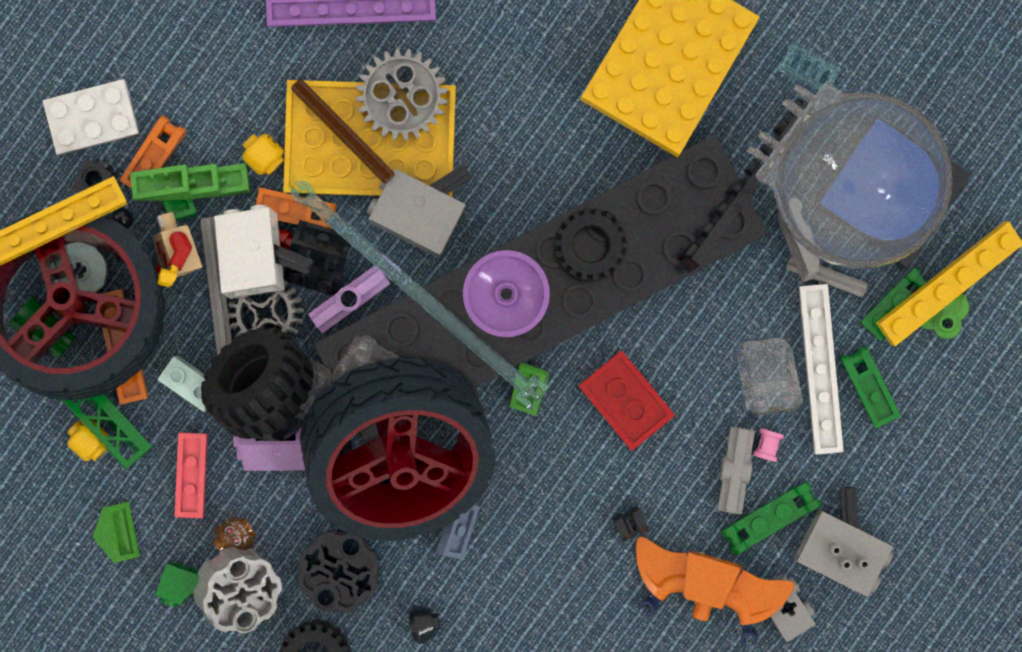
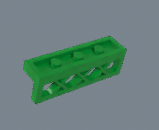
(124, 429)

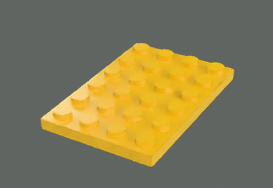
(669, 66)
(333, 169)

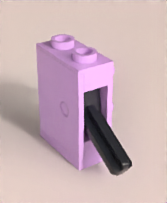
(275, 451)

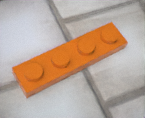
(135, 387)

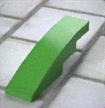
(189, 183)

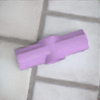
(334, 310)

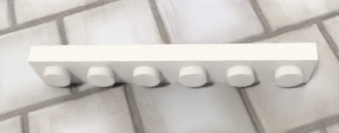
(820, 369)

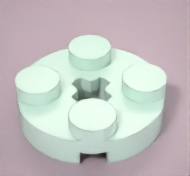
(93, 260)

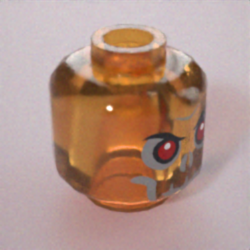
(233, 533)

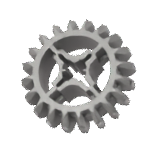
(273, 302)

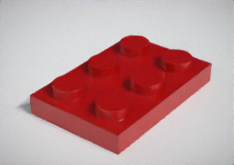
(626, 400)

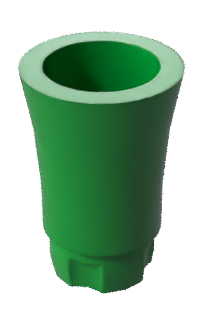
(27, 312)

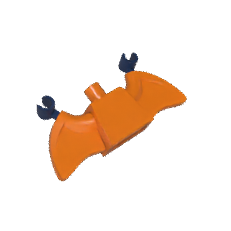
(710, 584)

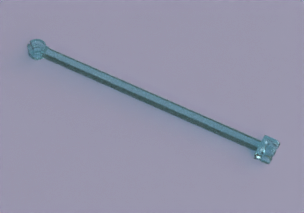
(421, 296)

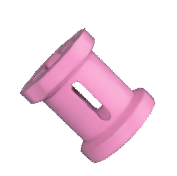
(768, 445)

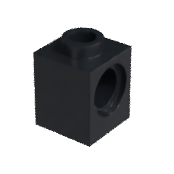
(83, 179)

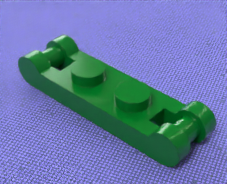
(770, 517)

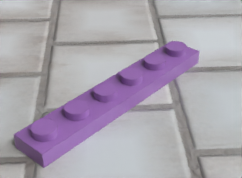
(345, 12)

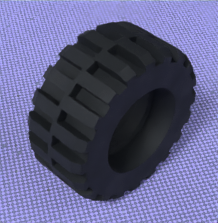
(257, 383)

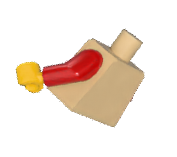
(174, 250)

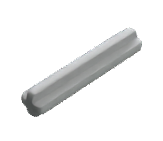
(834, 279)

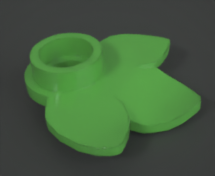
(953, 312)

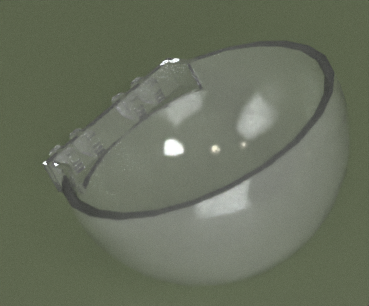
(858, 177)

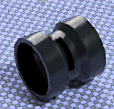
(624, 526)

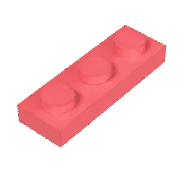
(191, 475)

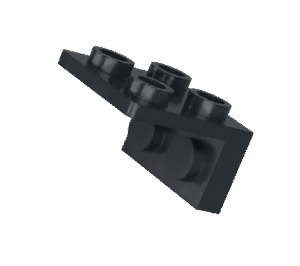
(329, 255)

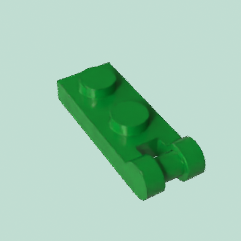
(890, 301)
(870, 388)

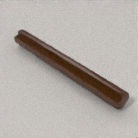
(343, 131)

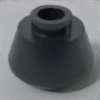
(423, 624)

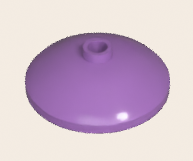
(503, 271)

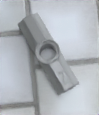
(736, 470)

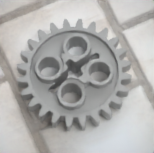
(380, 109)

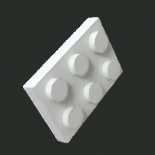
(91, 117)

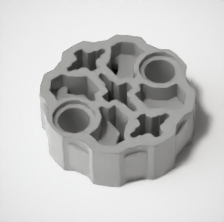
(237, 590)

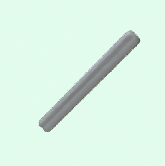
(218, 300)

